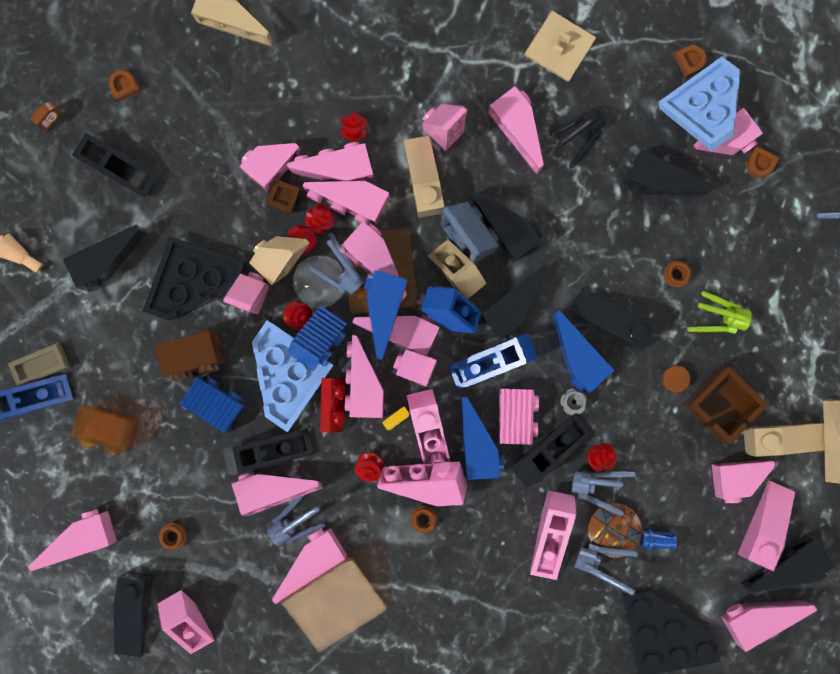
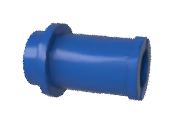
(658, 540)

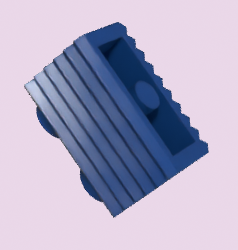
(451, 309)
(317, 338)
(213, 404)

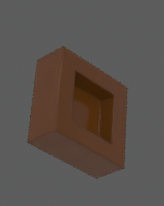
(283, 196)

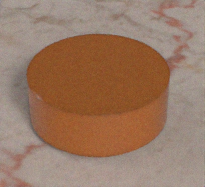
(675, 379)

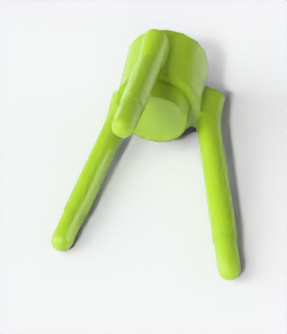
(734, 316)

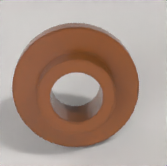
(684, 272)
(420, 527)
(165, 540)

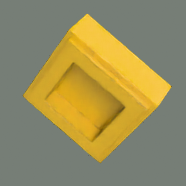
(396, 418)

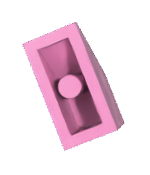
(744, 136)
(269, 163)
(248, 293)
(414, 367)
(739, 479)
(184, 622)

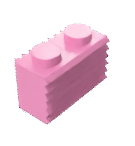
(516, 416)

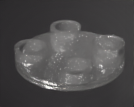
(313, 289)

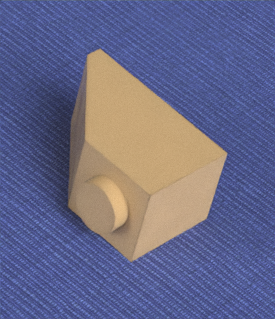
(277, 257)
(457, 269)

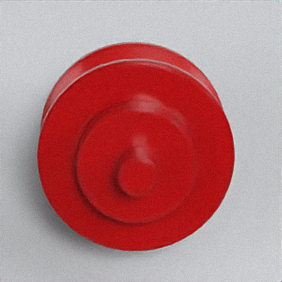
(353, 127)
(319, 218)
(303, 233)
(297, 314)
(601, 457)
(369, 467)

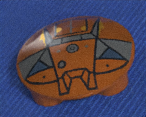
(615, 531)

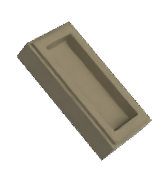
(39, 365)

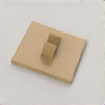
(560, 46)

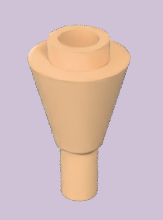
(14, 252)

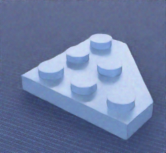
(707, 104)
(284, 380)

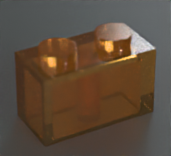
(104, 429)

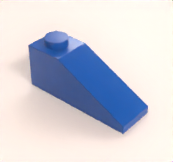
(383, 303)
(581, 359)
(493, 361)
(34, 397)
(479, 449)

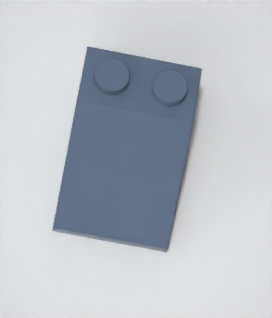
(468, 232)

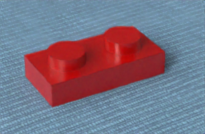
(332, 397)

